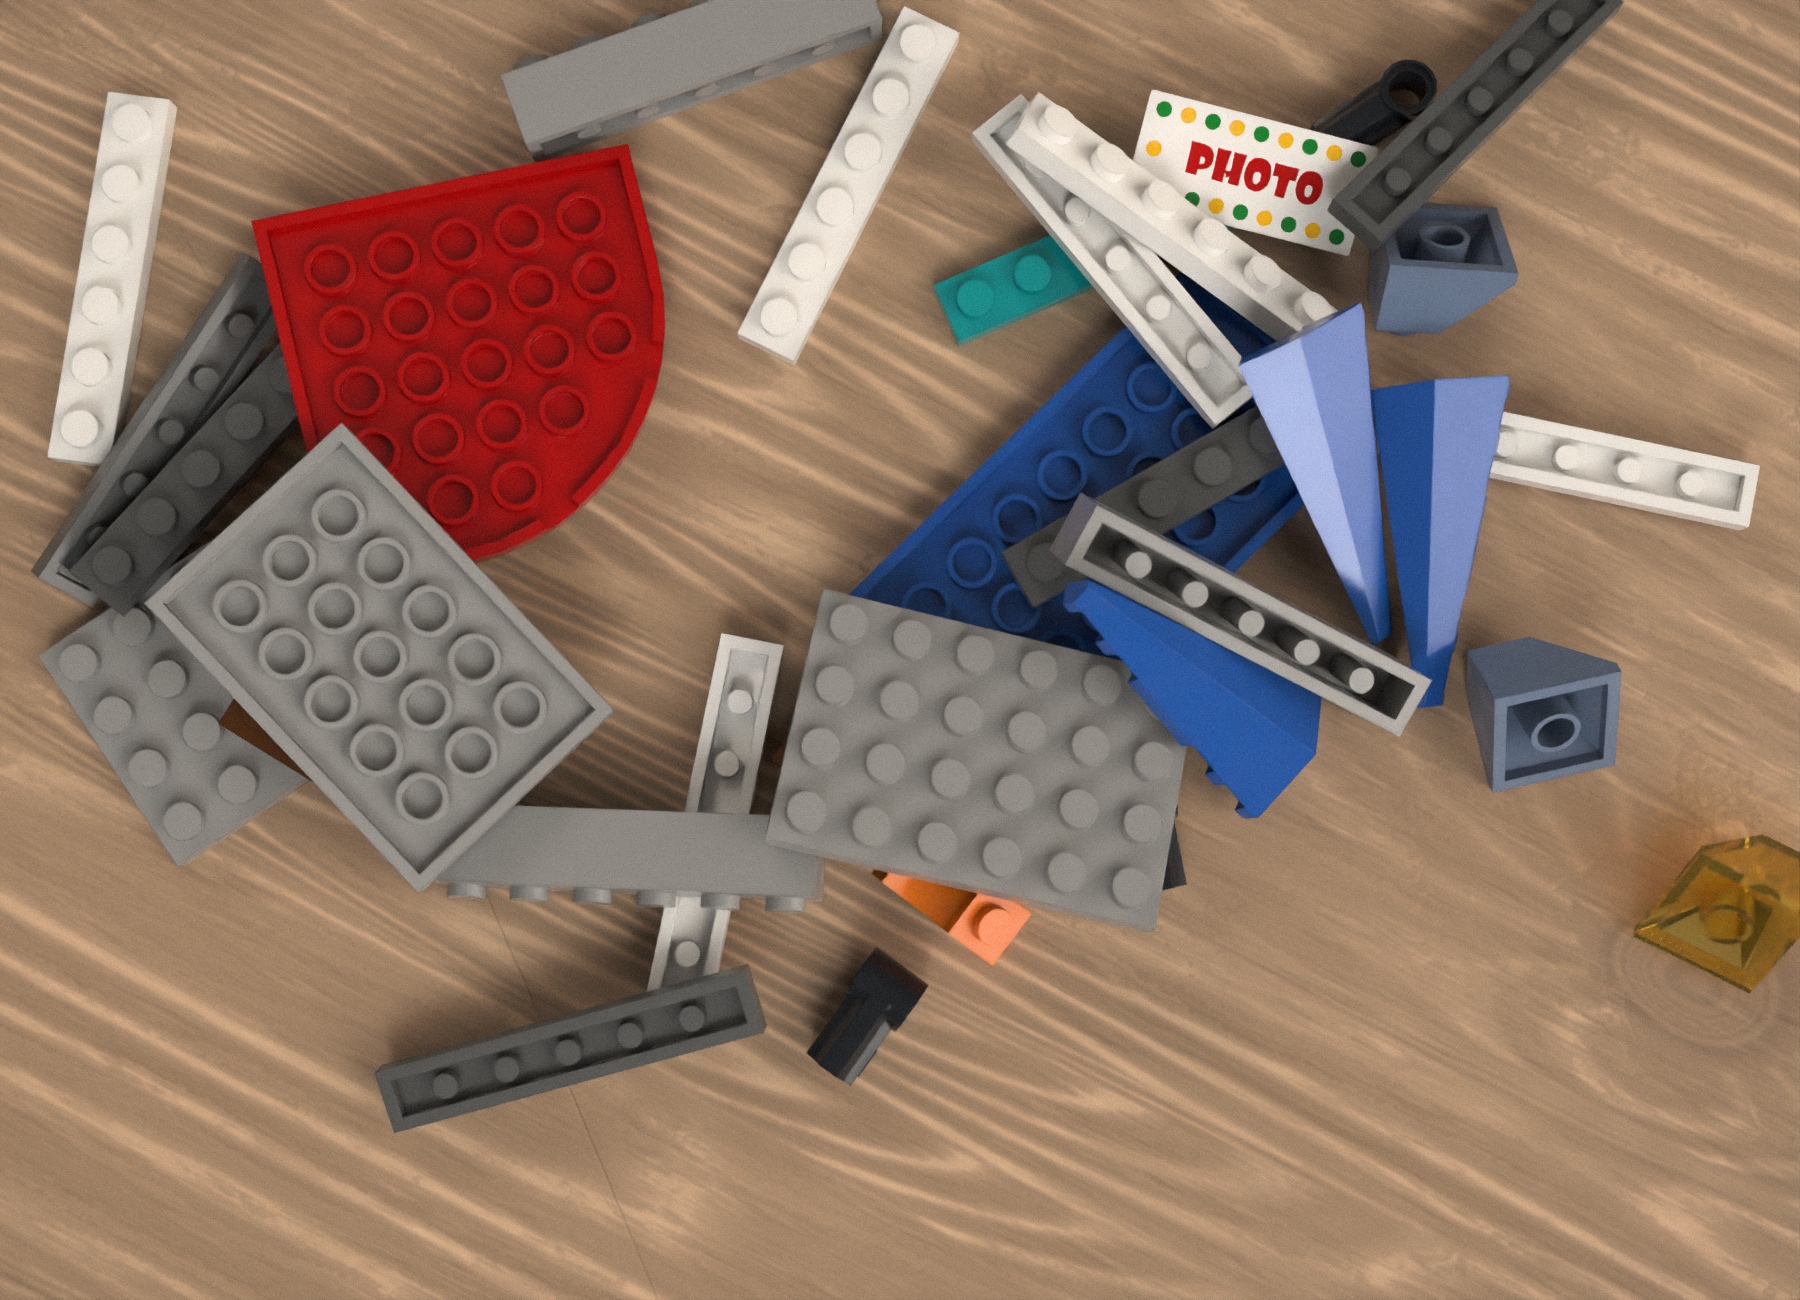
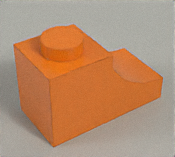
(974, 919)

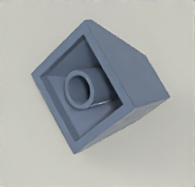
(1439, 269)
(1541, 711)

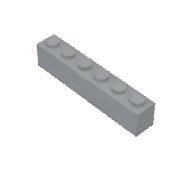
(676, 65)
(1238, 614)
(638, 854)

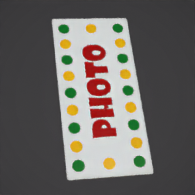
(1251, 169)

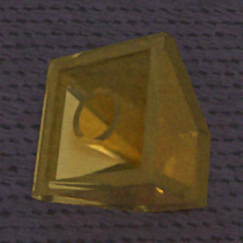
(1730, 910)

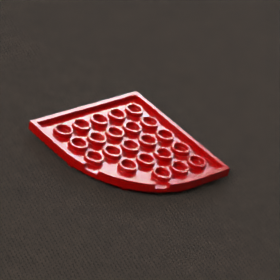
(478, 336)

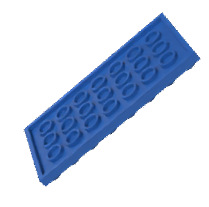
(1085, 439)

